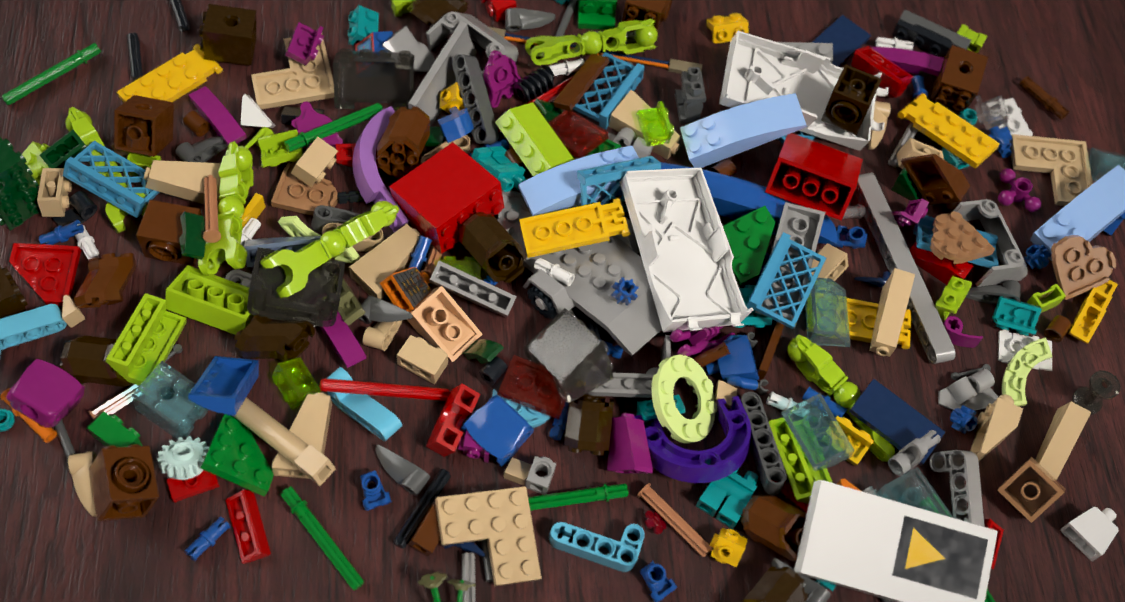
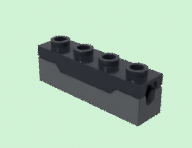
(927, 35)

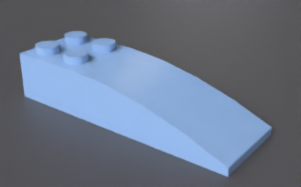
(741, 129)
(561, 189)
(1087, 213)

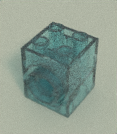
(166, 401)

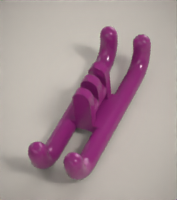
(698, 339)

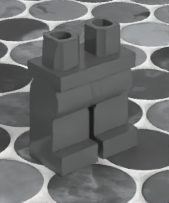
(691, 96)

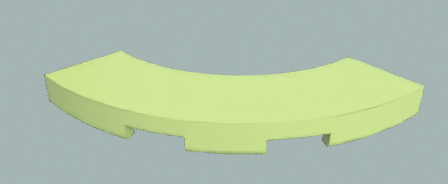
(297, 228)
(1020, 366)

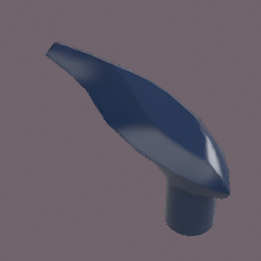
(879, 282)
(468, 547)

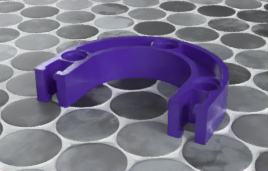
(706, 464)

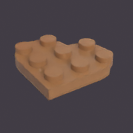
(299, 197)
(958, 239)
(1080, 265)

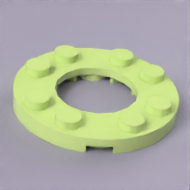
(663, 383)

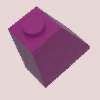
(628, 446)

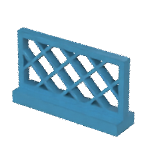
(627, 83)
(611, 172)
(108, 187)
(924, 233)
(768, 277)

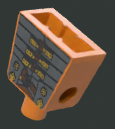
(407, 288)

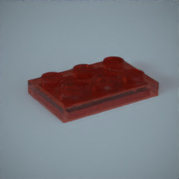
(578, 133)
(532, 387)

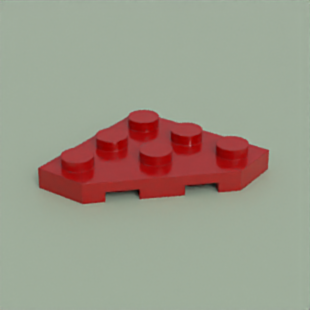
(47, 269)

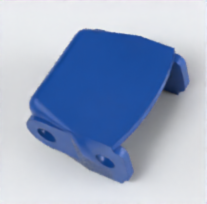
(498, 429)

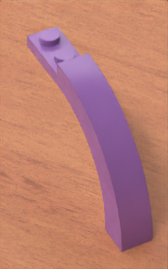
(366, 169)

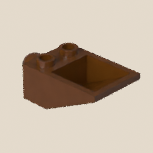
(937, 179)

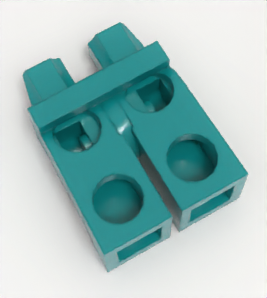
(497, 164)
(736, 490)

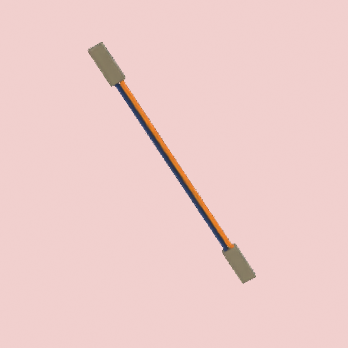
(673, 65)

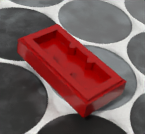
(190, 487)

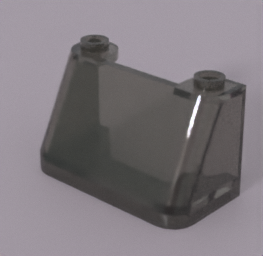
(315, 302)

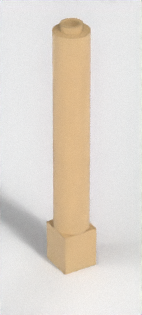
(304, 456)

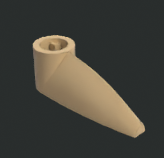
(881, 113)
(381, 334)
(79, 469)

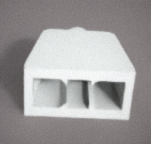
(1092, 531)

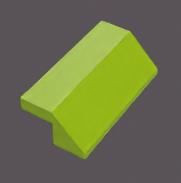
(145, 340)
(796, 465)

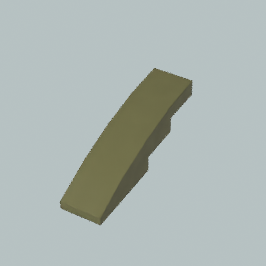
(349, 306)

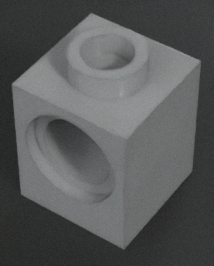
(538, 483)

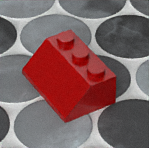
(892, 76)

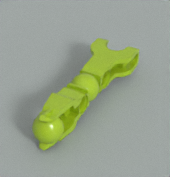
(591, 42)
(82, 125)
(235, 181)
(331, 244)
(821, 369)

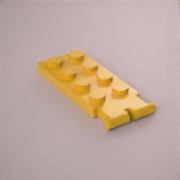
(173, 77)
(949, 130)
(573, 227)
(862, 321)

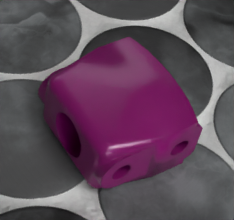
(45, 393)

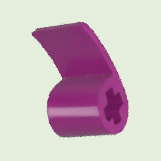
(954, 328)

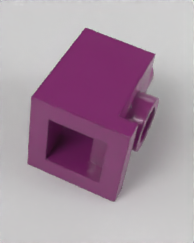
(472, 448)

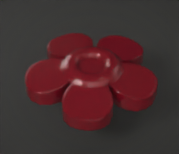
(654, 521)

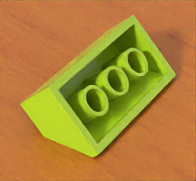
(533, 139)
(209, 300)

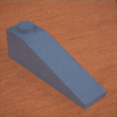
(275, 244)

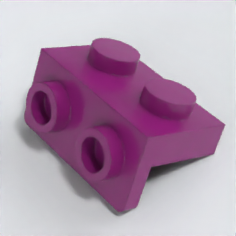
(304, 43)
(913, 213)

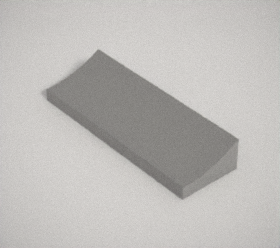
(442, 73)
(804, 228)

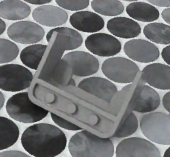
(478, 33)
(1010, 257)
(632, 383)

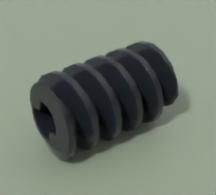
(534, 83)

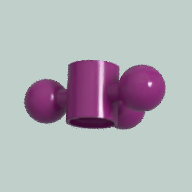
(1018, 192)

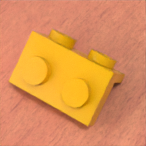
(726, 27)
(858, 439)

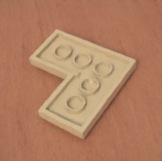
(295, 84)
(1061, 157)
(503, 521)

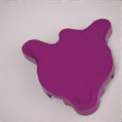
(499, 77)
(311, 120)

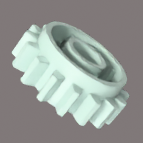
(182, 458)

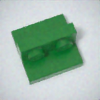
(596, 14)

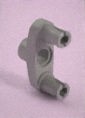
(912, 453)

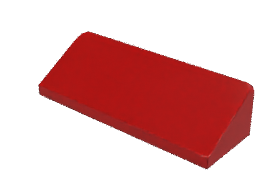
(247, 526)

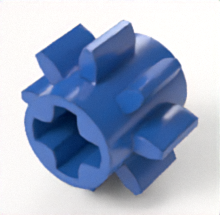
(1037, 256)
(624, 291)
(963, 419)

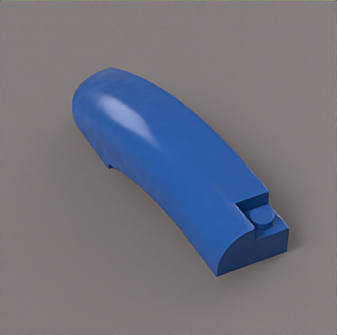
(740, 197)

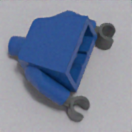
(739, 366)

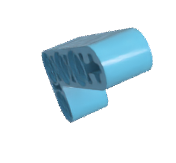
(30, 325)
(365, 409)
(596, 541)

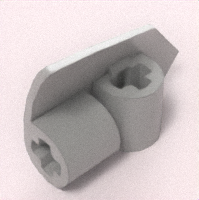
(404, 40)
(626, 137)
(969, 391)

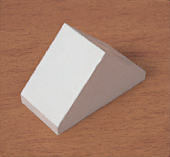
(253, 115)

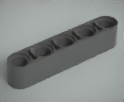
(475, 98)
(767, 451)

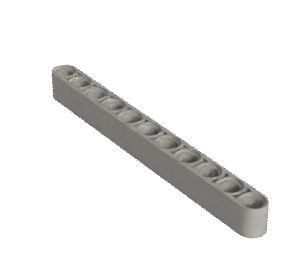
(897, 255)

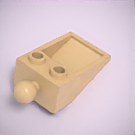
(995, 425)

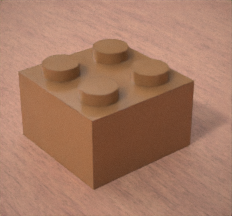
(1031, 489)

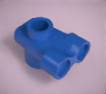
(1002, 136)
(851, 237)
(373, 497)
(660, 585)

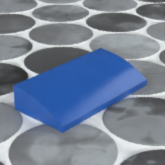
(225, 384)

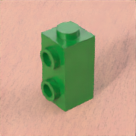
(111, 432)

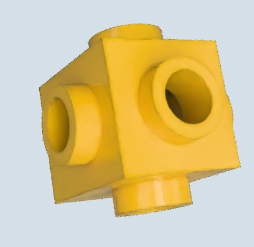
(451, 97)
(728, 546)

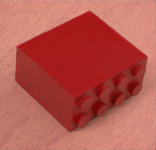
(815, 176)
(446, 194)

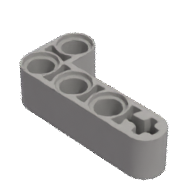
(959, 492)

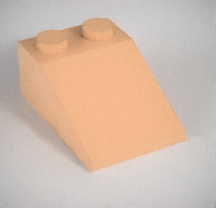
(444, 323)

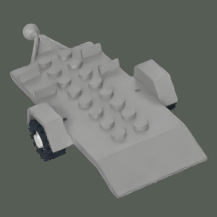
(595, 272)

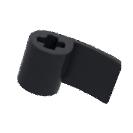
(81, 210)
(494, 372)

